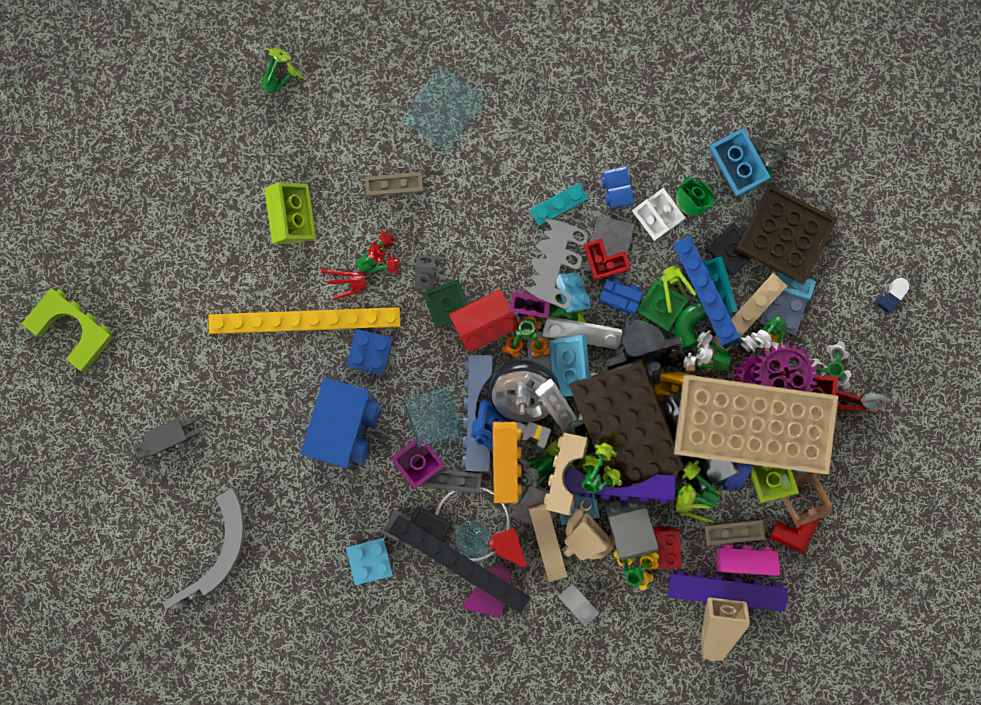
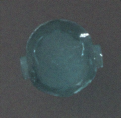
(471, 537)

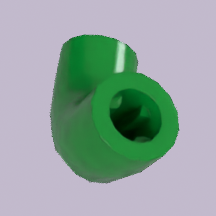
(686, 321)

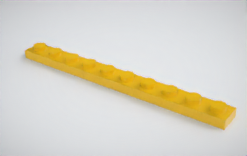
(304, 320)

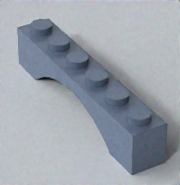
(480, 371)

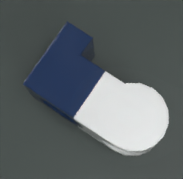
(896, 292)

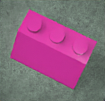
(747, 560)

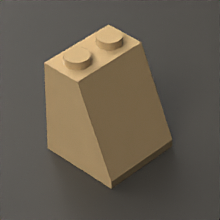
(722, 627)

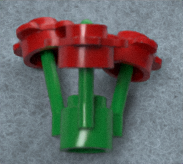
(377, 253)

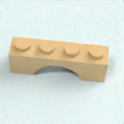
(571, 449)

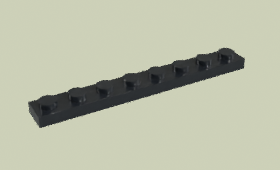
(460, 564)

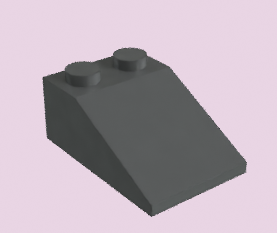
(631, 528)

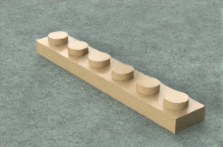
(753, 308)

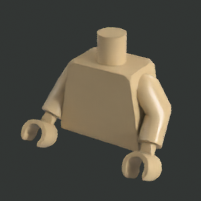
(585, 536)

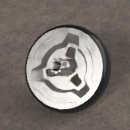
(519, 377)

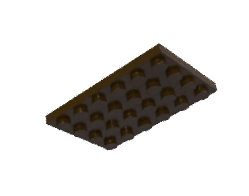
(626, 414)

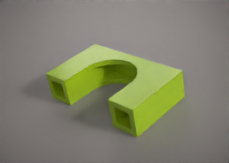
(93, 339)

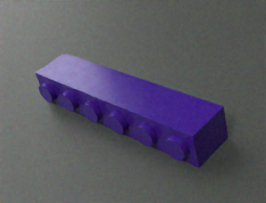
(700, 588)

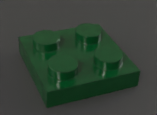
(443, 301)

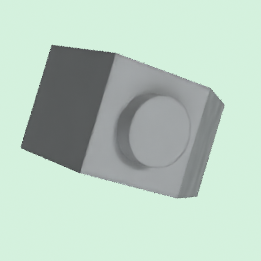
(578, 605)

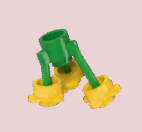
(637, 575)

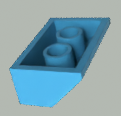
(739, 163)

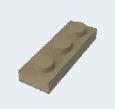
(394, 184)
(734, 532)

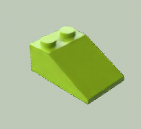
(772, 482)

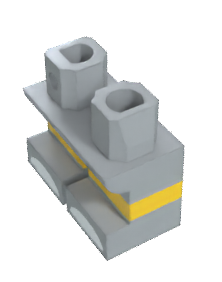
(536, 433)

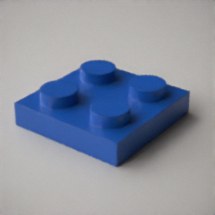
(369, 352)

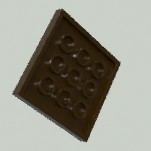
(786, 234)

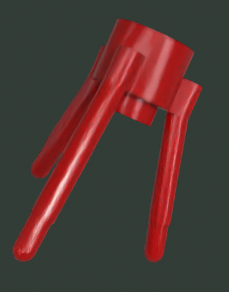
(357, 282)

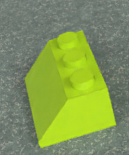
(289, 213)

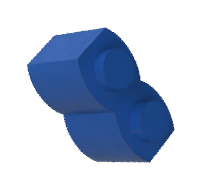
(618, 188)

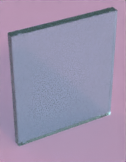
(433, 416)

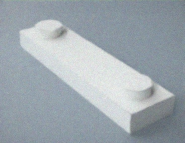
(595, 334)
(556, 404)

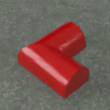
(604, 265)
(794, 538)

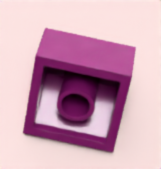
(417, 463)

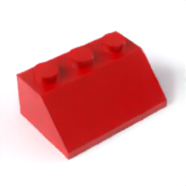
(484, 320)
(508, 547)

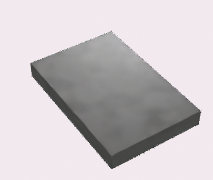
(615, 237)

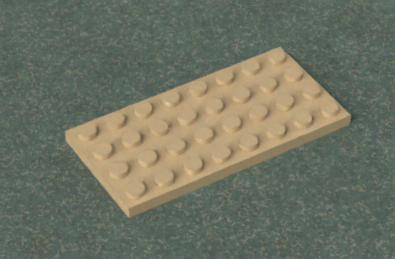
(756, 424)

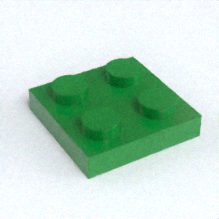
(655, 307)

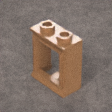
(813, 513)

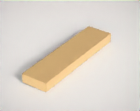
(547, 543)

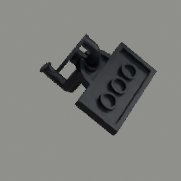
(647, 344)

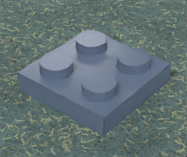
(788, 308)

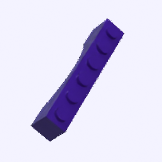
(657, 487)

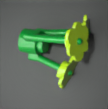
(270, 82)

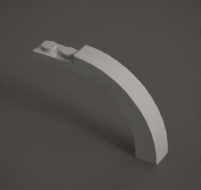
(232, 547)

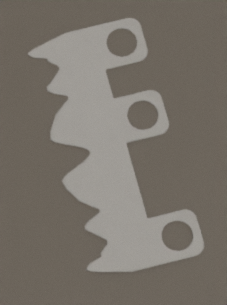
(556, 255)

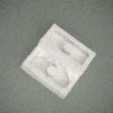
(659, 214)

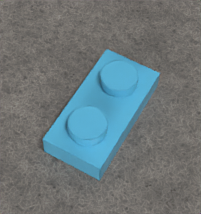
(793, 287)

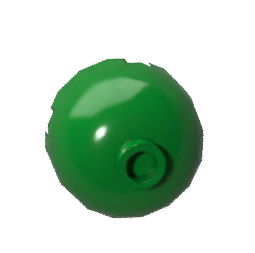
(694, 197)

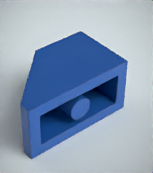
(736, 480)

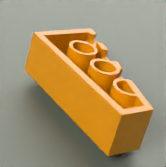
(505, 462)

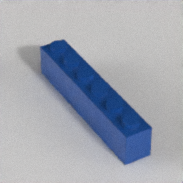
(707, 292)

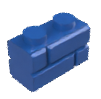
(620, 296)

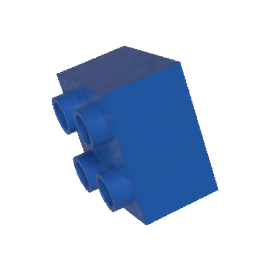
(339, 425)

